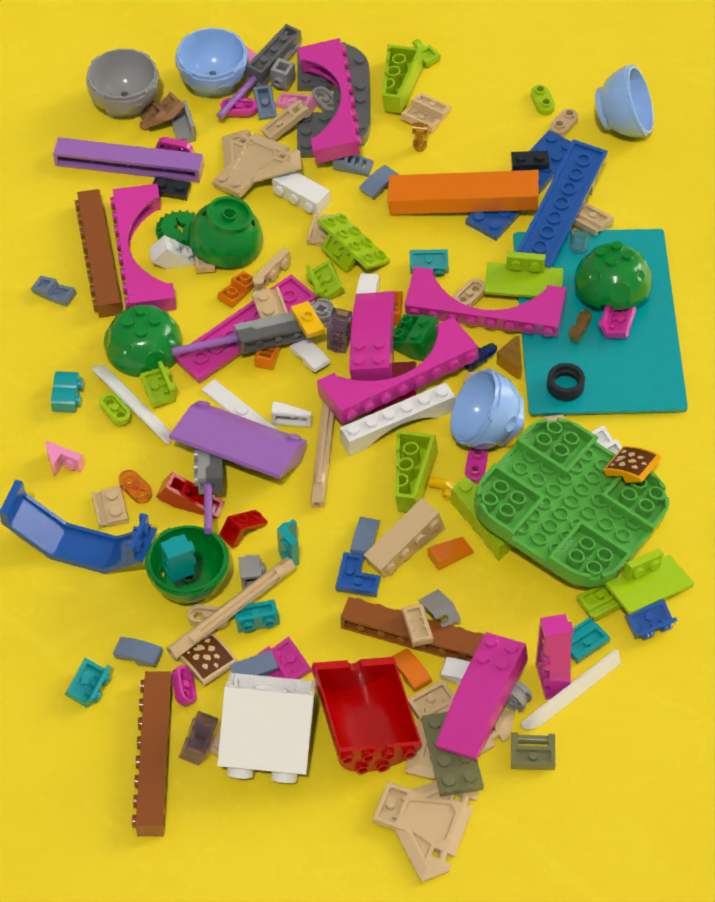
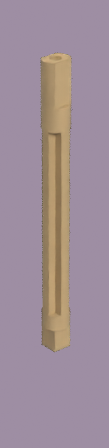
(322, 457)
(230, 608)

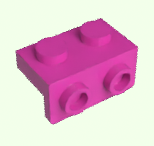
(616, 322)

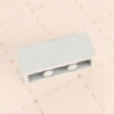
(301, 192)

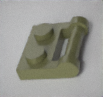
(533, 756)

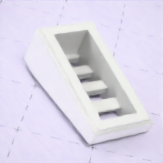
(290, 416)

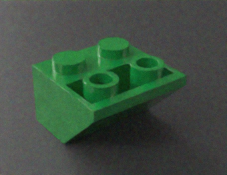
(415, 336)

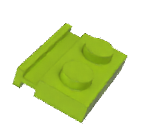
(598, 602)

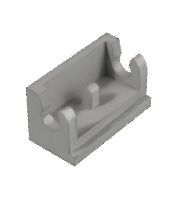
(439, 605)

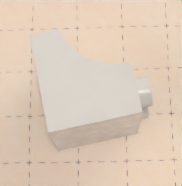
(266, 726)

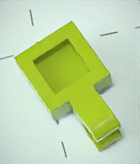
(429, 54)

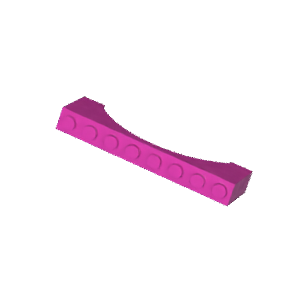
(340, 135)
(131, 209)
(538, 316)
(355, 397)

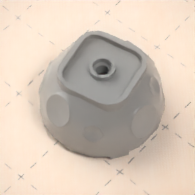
(122, 82)

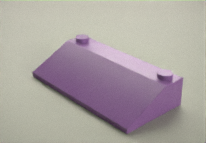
(239, 439)

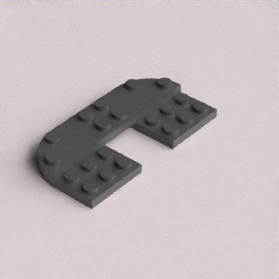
(318, 121)

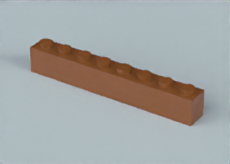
(99, 253)
(389, 626)
(153, 754)

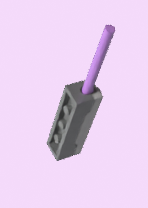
(281, 46)
(254, 335)
(209, 479)

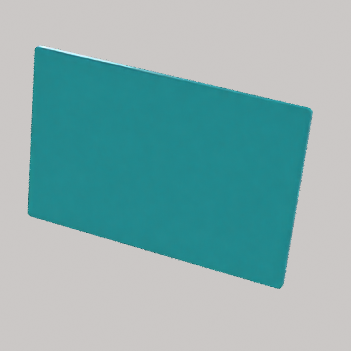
(619, 373)

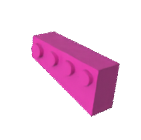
(554, 654)

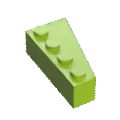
(401, 74)
(413, 466)
(463, 500)

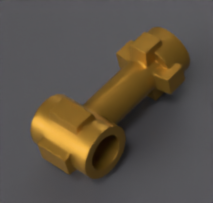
(420, 130)

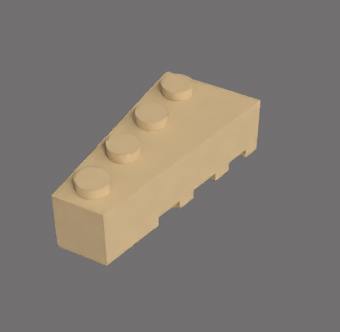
(405, 538)

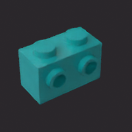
(178, 557)

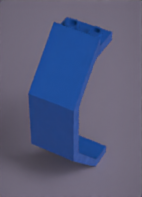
(71, 542)

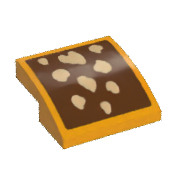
(632, 464)

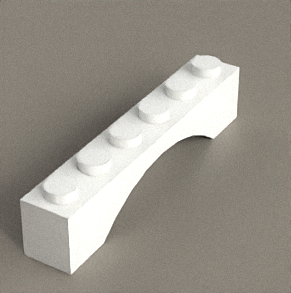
(365, 431)

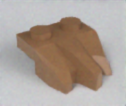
(162, 112)

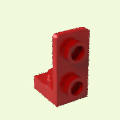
(237, 524)

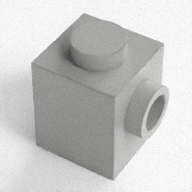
(282, 74)
(250, 569)

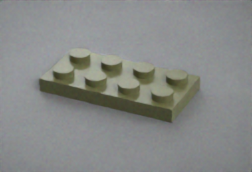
(452, 771)

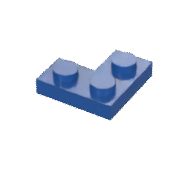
(353, 580)

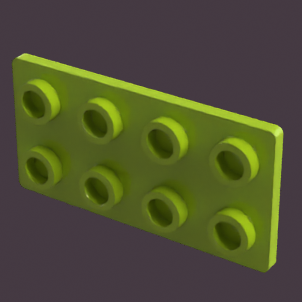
(347, 244)
(521, 276)
(648, 581)

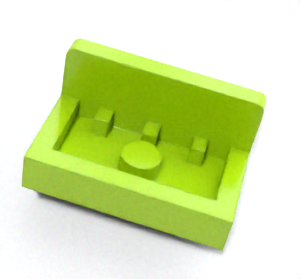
(325, 280)
(158, 386)

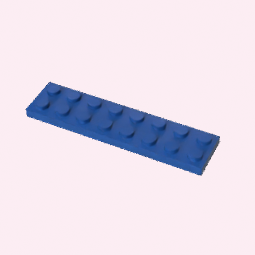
(563, 201)
(497, 222)

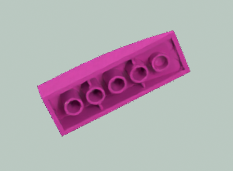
(372, 336)
(482, 695)

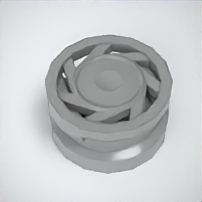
(323, 309)
(519, 697)

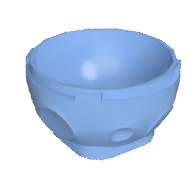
(211, 61)
(487, 411)

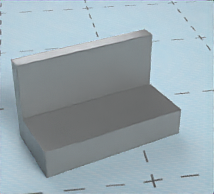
(183, 125)

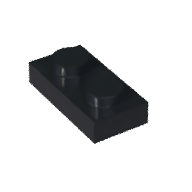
(530, 160)
(173, 188)

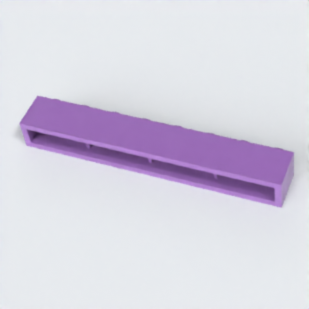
(128, 159)

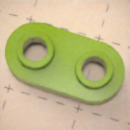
(542, 100)
(116, 410)

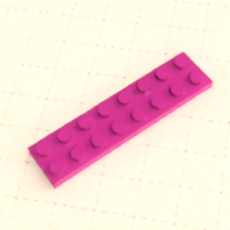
(205, 362)

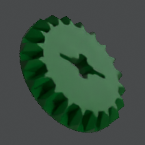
(168, 226)

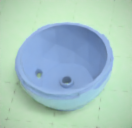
(625, 103)

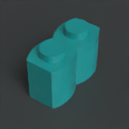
(65, 391)

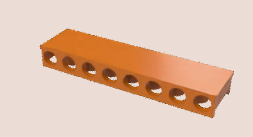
(463, 192)

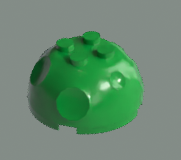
(613, 277)
(141, 339)

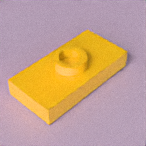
(307, 319)

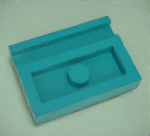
(587, 639)

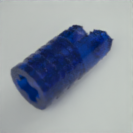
(483, 353)

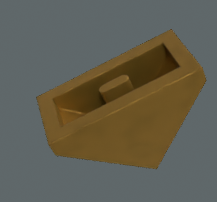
(510, 357)

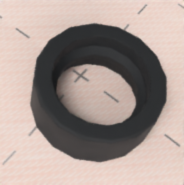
(561, 393)

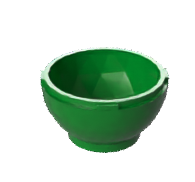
(225, 233)
(210, 570)

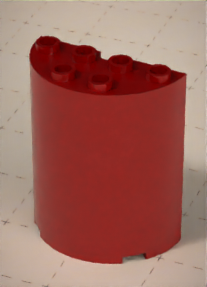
(367, 713)

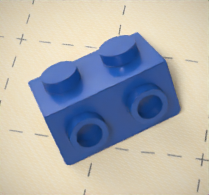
(650, 619)

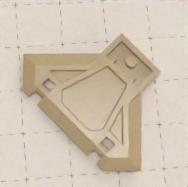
(253, 160)
(438, 700)
(425, 824)

